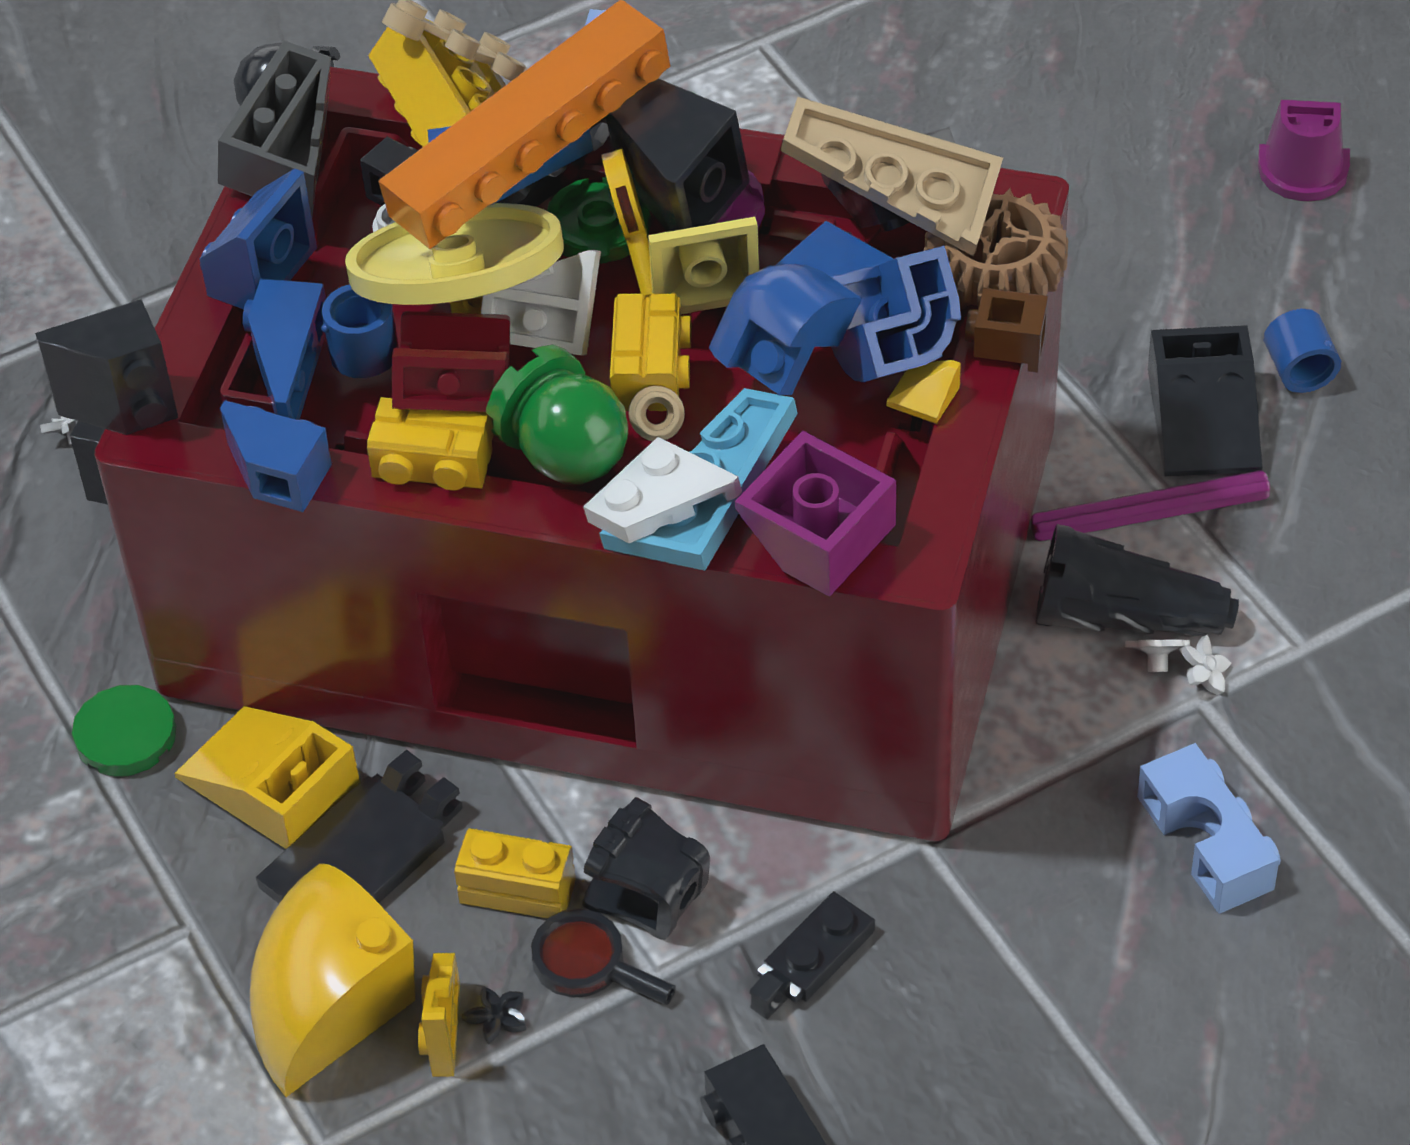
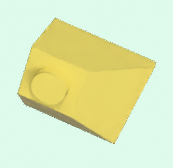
(704, 262)

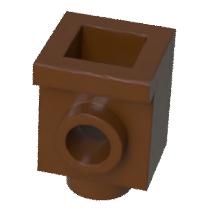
(1009, 327)

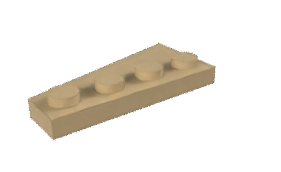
(905, 171)

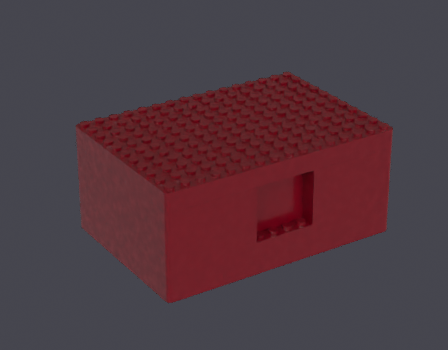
(504, 618)

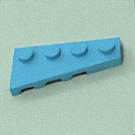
(738, 441)

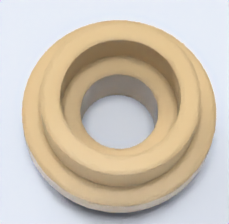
(674, 417)

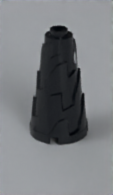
(1103, 586)

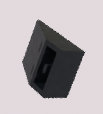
(1205, 400)

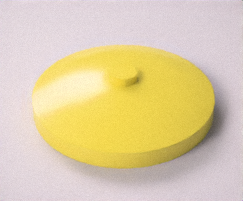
(486, 255)

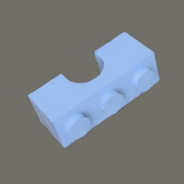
(1191, 792)

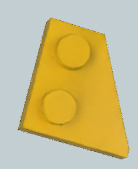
(440, 1014)

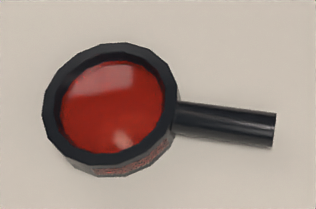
(583, 954)

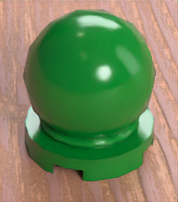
(559, 417)

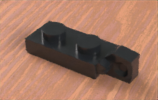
(810, 954)

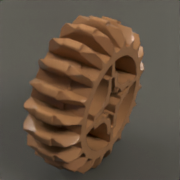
(1017, 251)

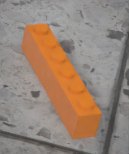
(525, 124)

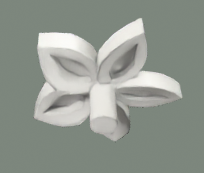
(64, 424)
(1205, 667)

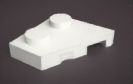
(552, 305)
(657, 491)

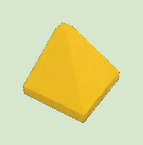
(927, 390)

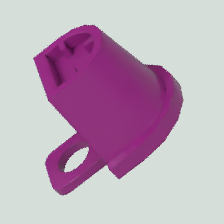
(1305, 151)

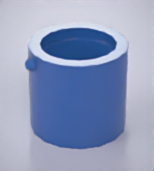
(358, 333)
(1302, 350)

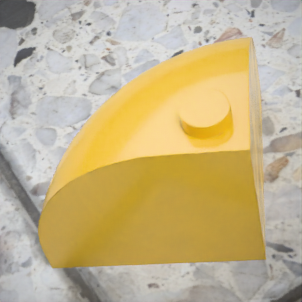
(325, 975)

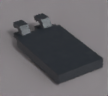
(371, 832)

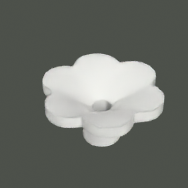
(1157, 651)

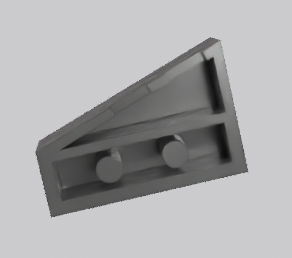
(278, 124)

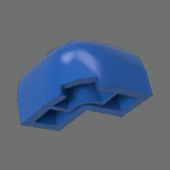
(902, 317)
(779, 321)

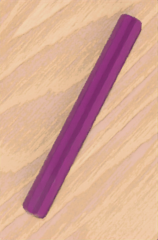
(1153, 505)

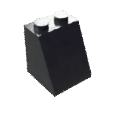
(680, 153)

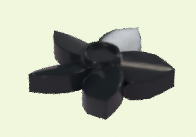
(497, 1013)

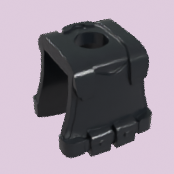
(644, 870)

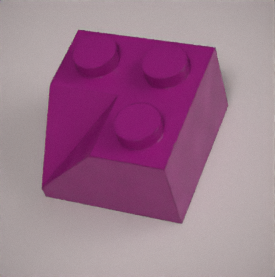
(819, 511)

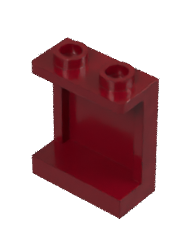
(449, 360)

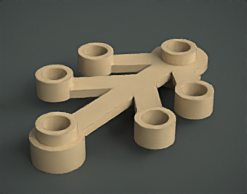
(408, 19)

